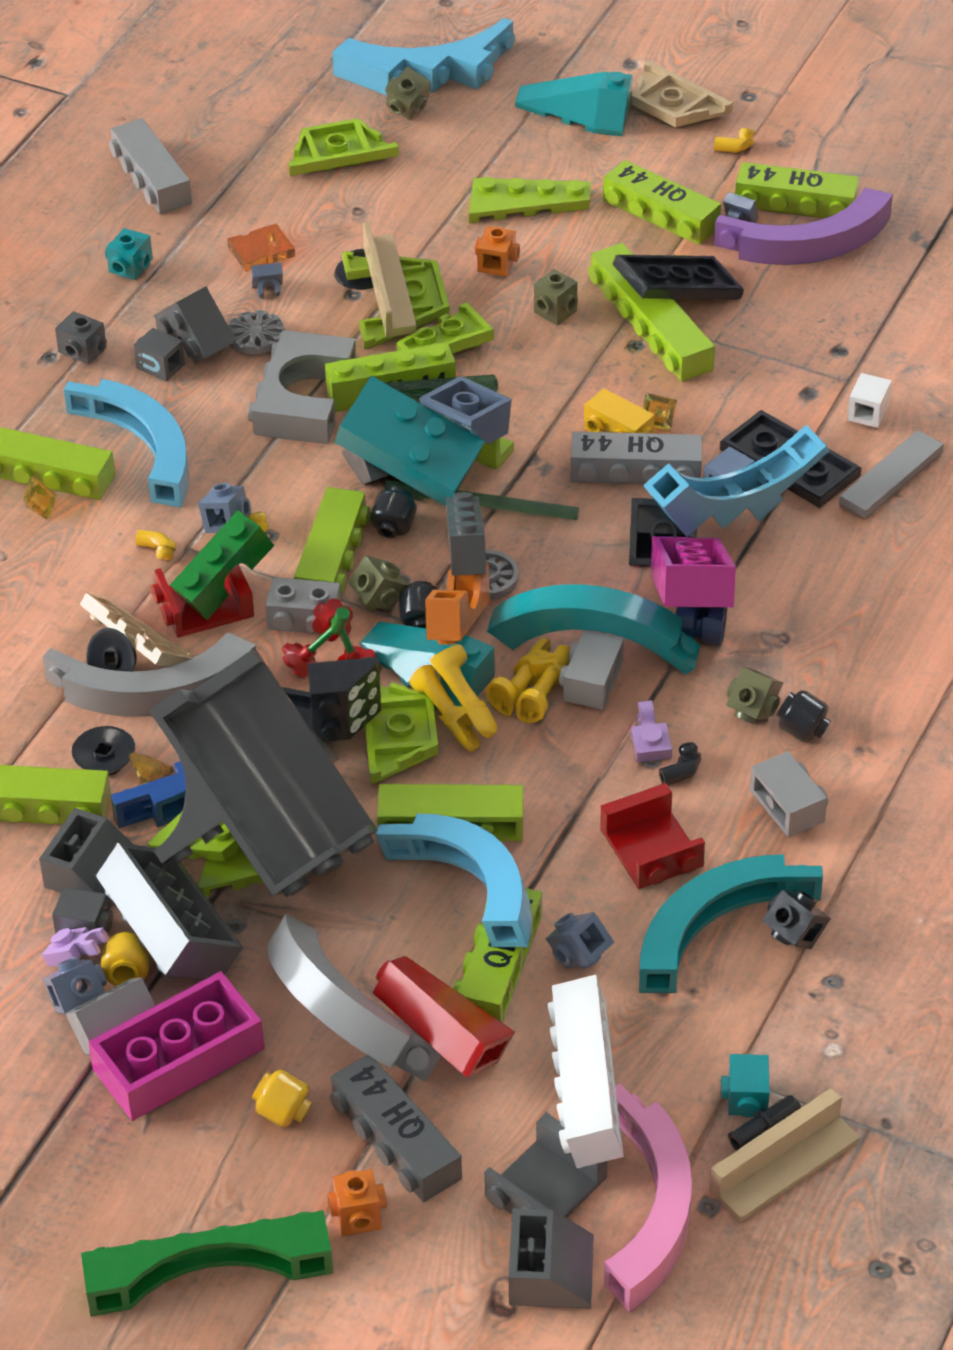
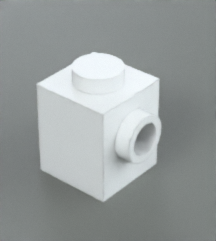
(869, 400)

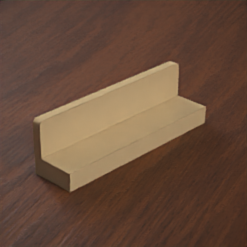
(388, 283)
(782, 1156)

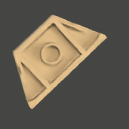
(676, 98)

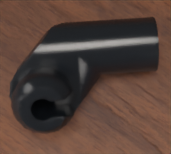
(685, 767)

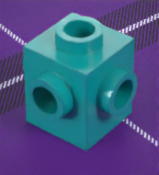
(129, 253)

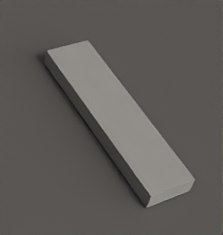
(891, 474)

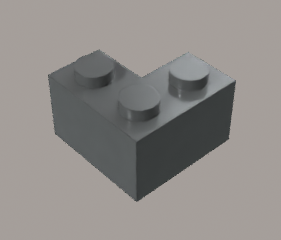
(197, 323)

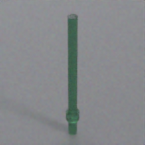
(502, 502)

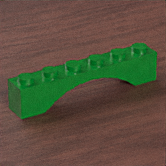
(126, 1273)

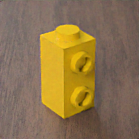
(616, 415)

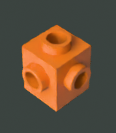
(496, 251)
(357, 1202)

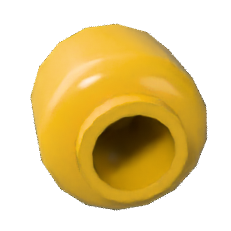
(124, 958)
(282, 1098)

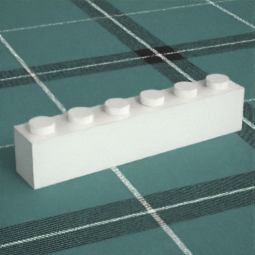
(585, 1072)

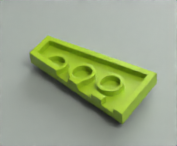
(516, 195)

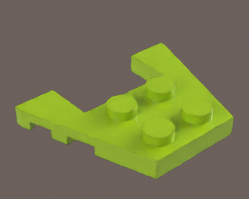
(423, 286)

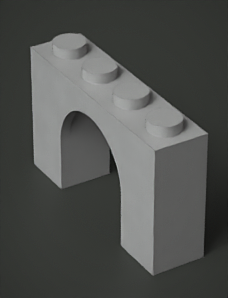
(291, 415)

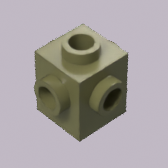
(407, 93)
(555, 297)
(377, 583)
(754, 695)

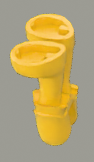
(535, 668)
(456, 718)

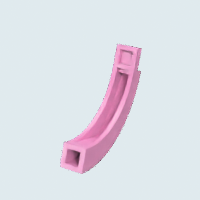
(656, 1248)

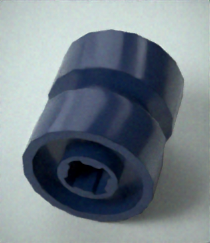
(704, 623)

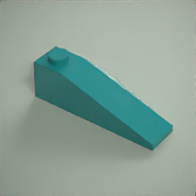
(594, 100)
(407, 649)

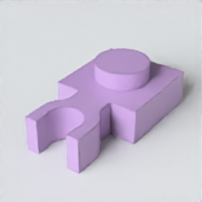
(74, 943)

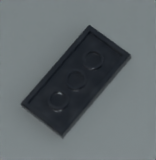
(678, 277)
(765, 434)

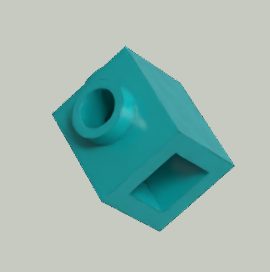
(746, 1084)

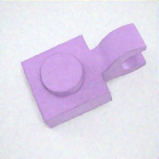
(650, 739)

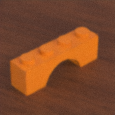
(455, 610)

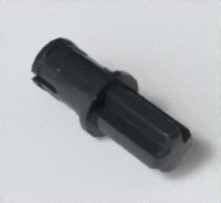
(763, 1121)

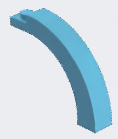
(147, 420)
(480, 853)

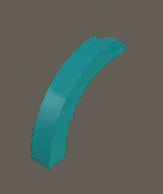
(594, 609)
(706, 899)

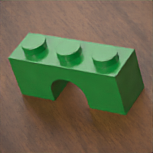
(204, 577)

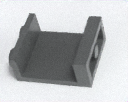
(544, 1176)

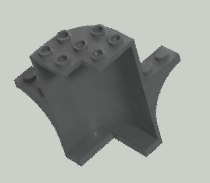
(261, 775)

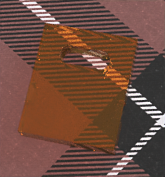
(257, 249)

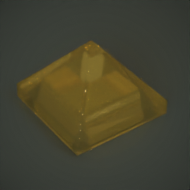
(663, 409)
(39, 498)
(149, 768)

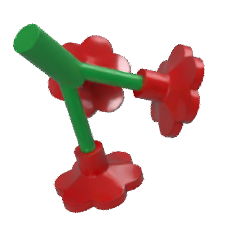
(330, 621)

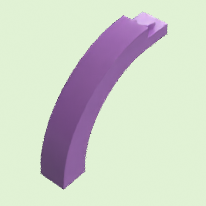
(807, 241)

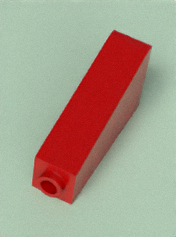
(442, 1016)

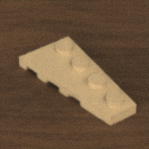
(142, 637)

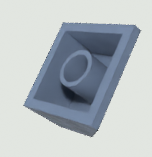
(471, 407)

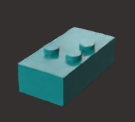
(409, 441)

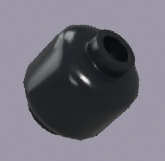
(393, 512)
(413, 603)
(803, 716)

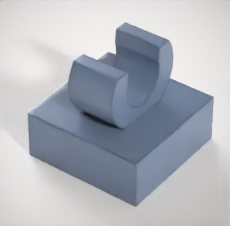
(740, 208)
(267, 275)

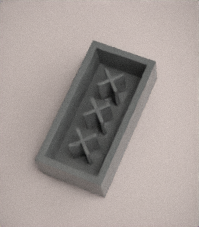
(168, 913)

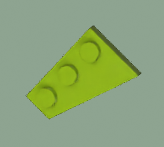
(460, 330)

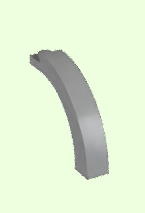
(137, 691)
(341, 1006)

